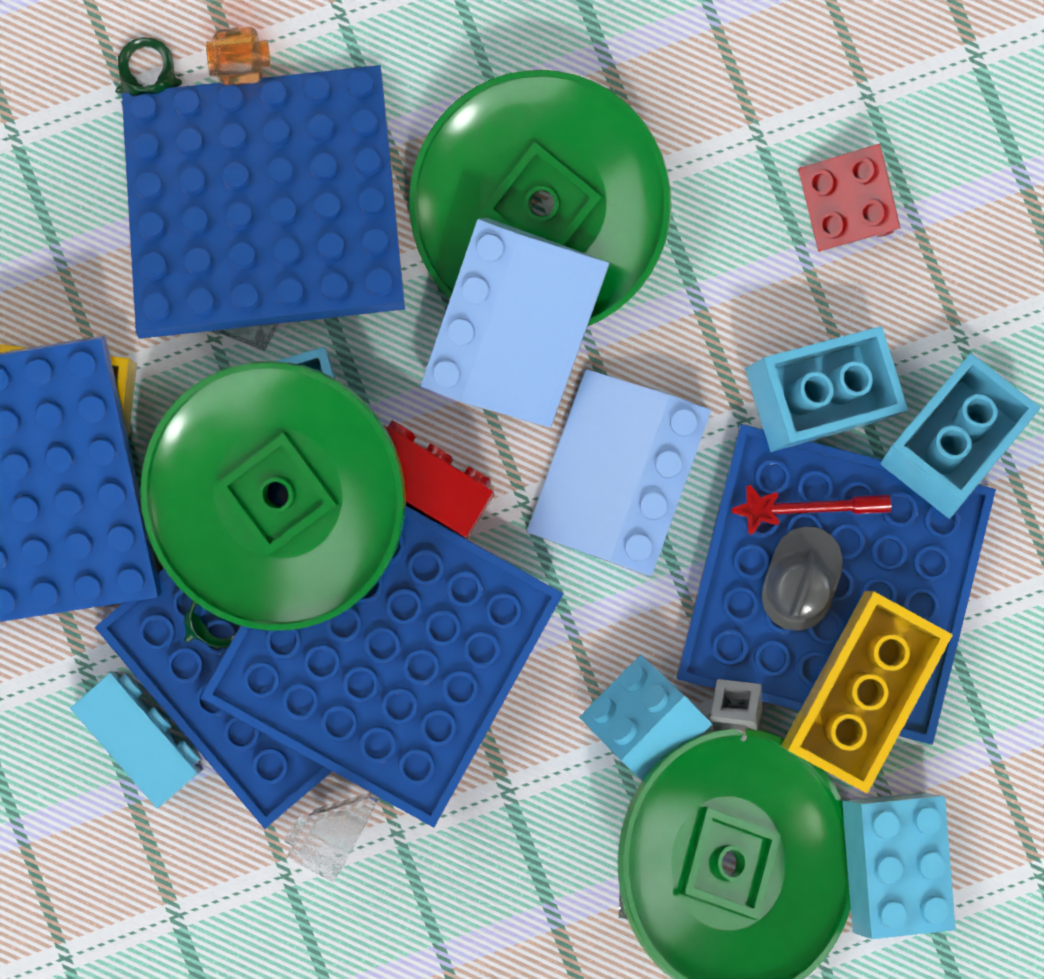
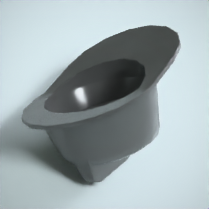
(802, 578)

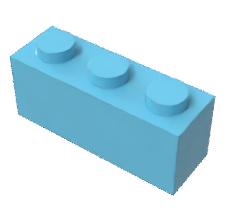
(138, 737)

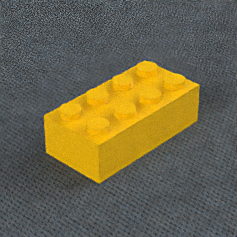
(866, 690)

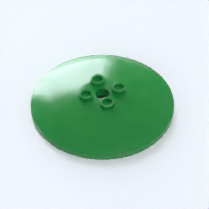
(550, 136)
(212, 507)
(789, 847)

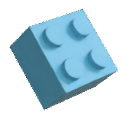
(643, 717)

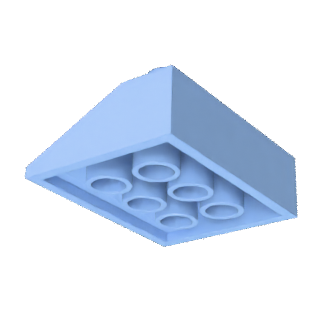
(514, 323)
(619, 471)

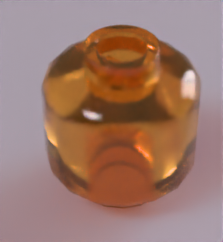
(237, 56)

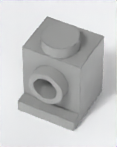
(735, 716)

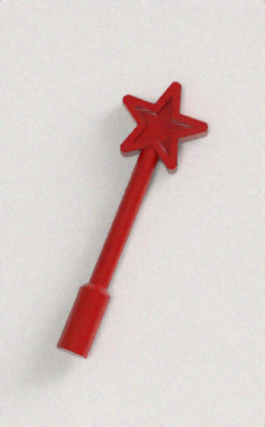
(764, 508)

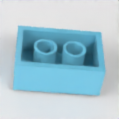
(826, 388)
(959, 435)
(898, 865)

